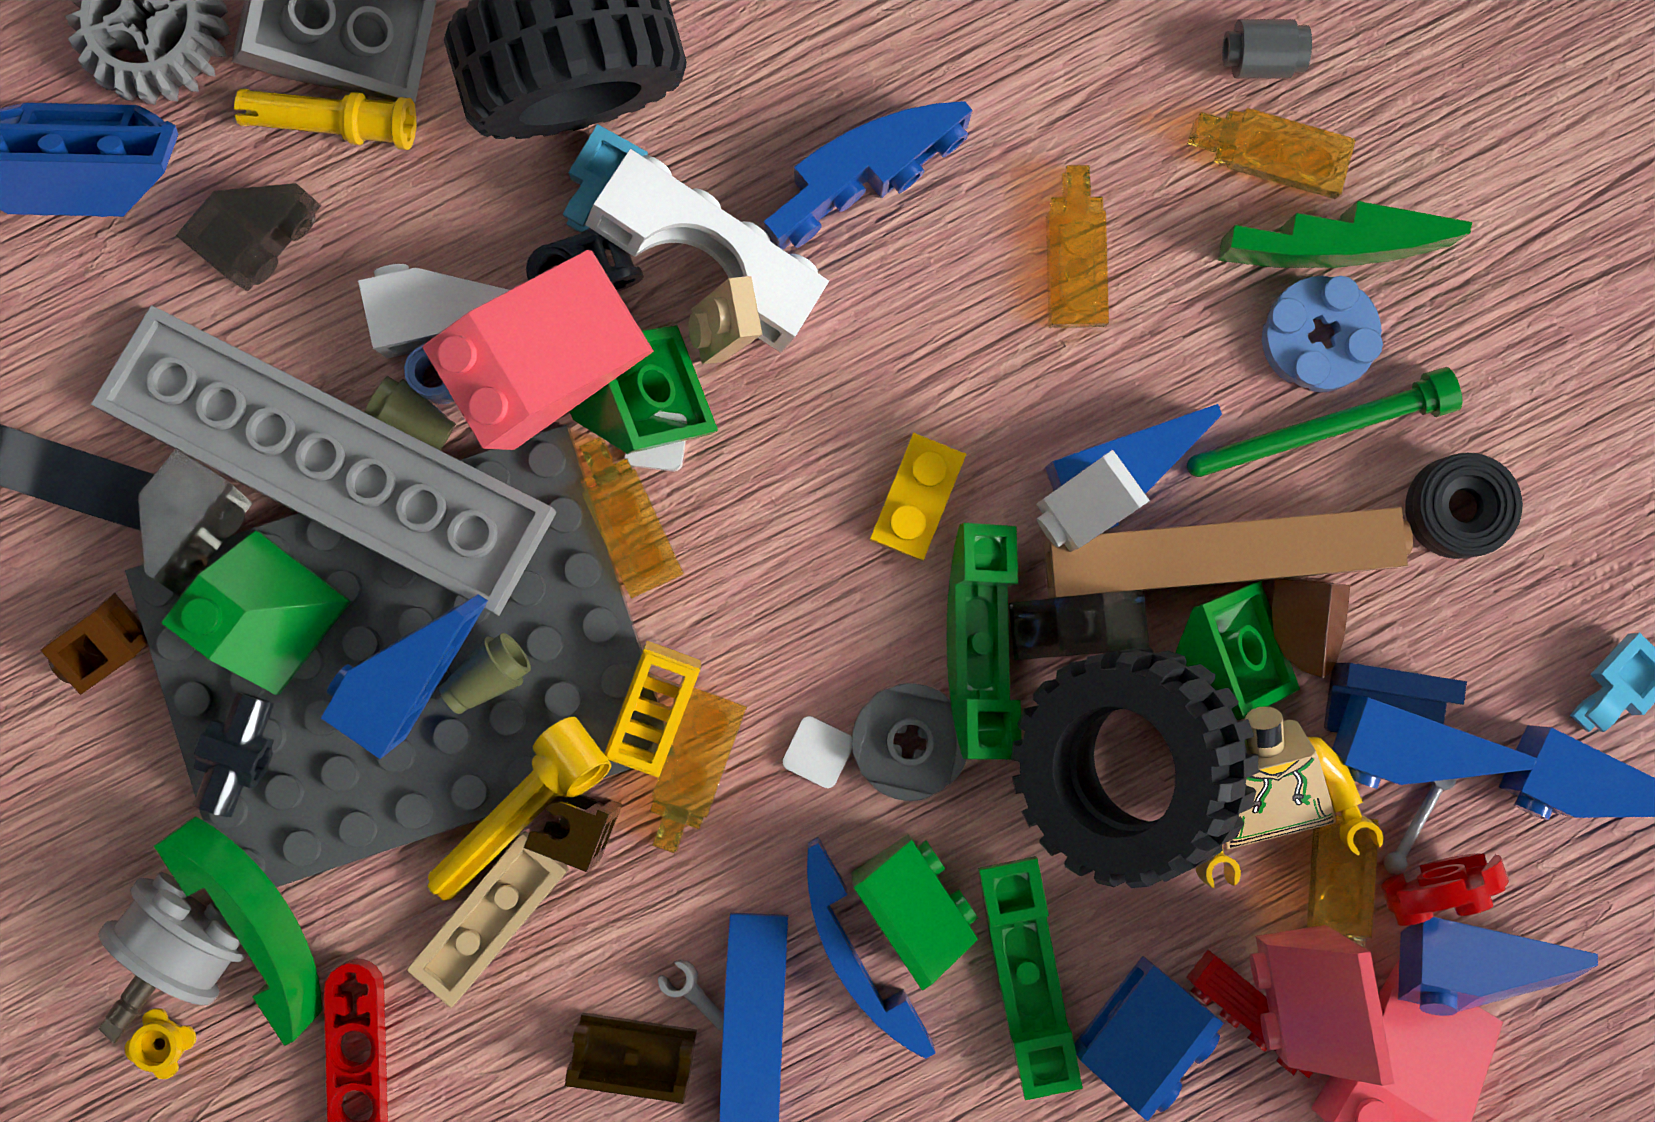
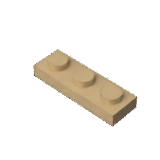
(486, 921)

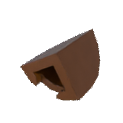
(1310, 623)

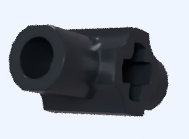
(233, 754)

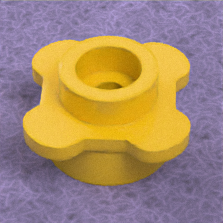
(147, 1056)

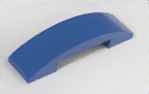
(893, 1015)
(753, 1018)

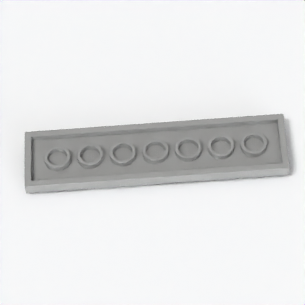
(325, 459)

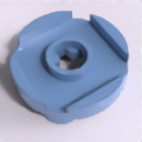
(1335, 303)

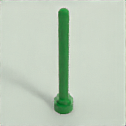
(1435, 393)

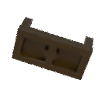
(580, 834)
(631, 1058)

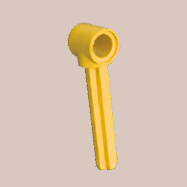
(564, 765)

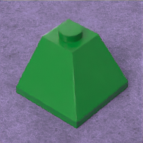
(661, 382)
(257, 612)
(1239, 646)

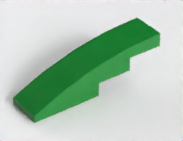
(1361, 237)

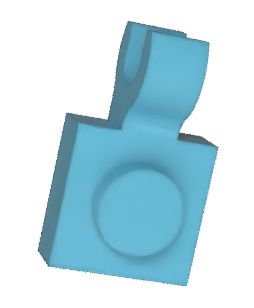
(593, 171)
(1626, 683)

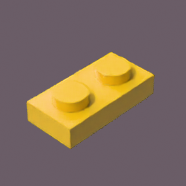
(918, 497)

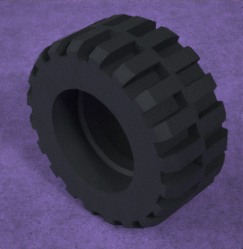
(561, 62)
(1063, 781)

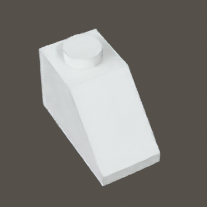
(1090, 503)

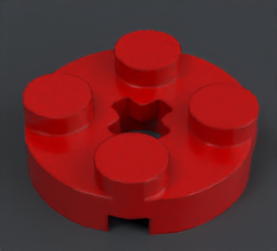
(1444, 884)

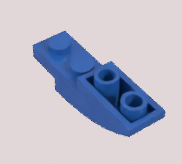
(881, 152)

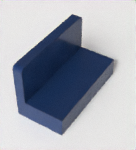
(1404, 690)

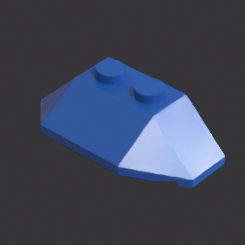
(80, 157)

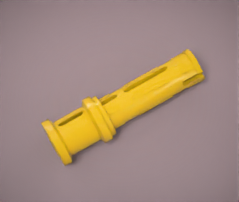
(351, 117)

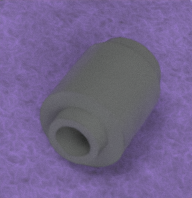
(1267, 48)

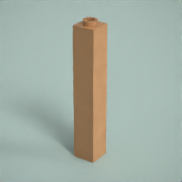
(1230, 553)

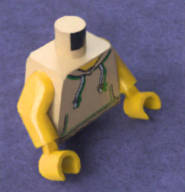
(1297, 790)

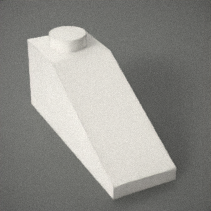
(415, 305)

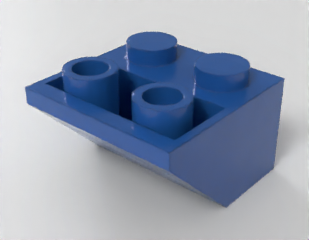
(1148, 1039)

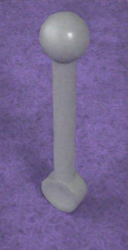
(1396, 861)

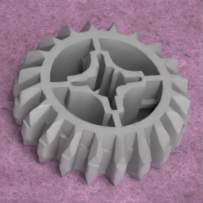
(177, 43)

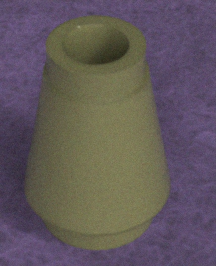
(410, 413)
(486, 673)

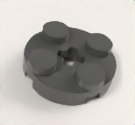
(882, 761)

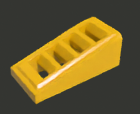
(634, 756)

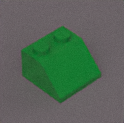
(915, 909)

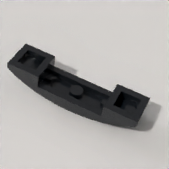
(71, 477)

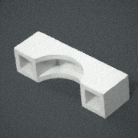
(652, 208)

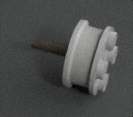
(168, 946)

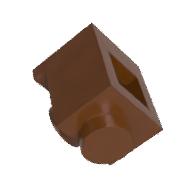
(95, 644)

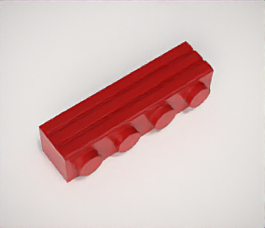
(1236, 996)

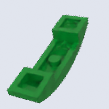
(979, 640)
(257, 915)
(1029, 978)

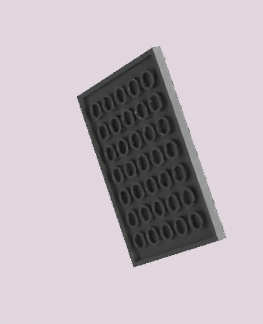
(334, 799)

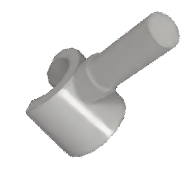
(692, 993)

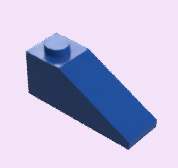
(1144, 453)
(389, 690)
(1410, 749)
(1577, 780)
(1466, 966)

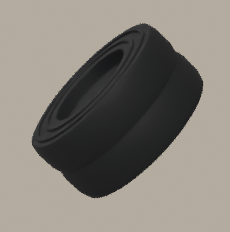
(1496, 498)

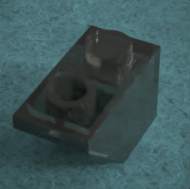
(248, 229)
(186, 519)
(1079, 625)

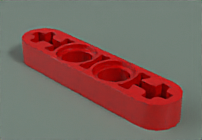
(342, 1073)

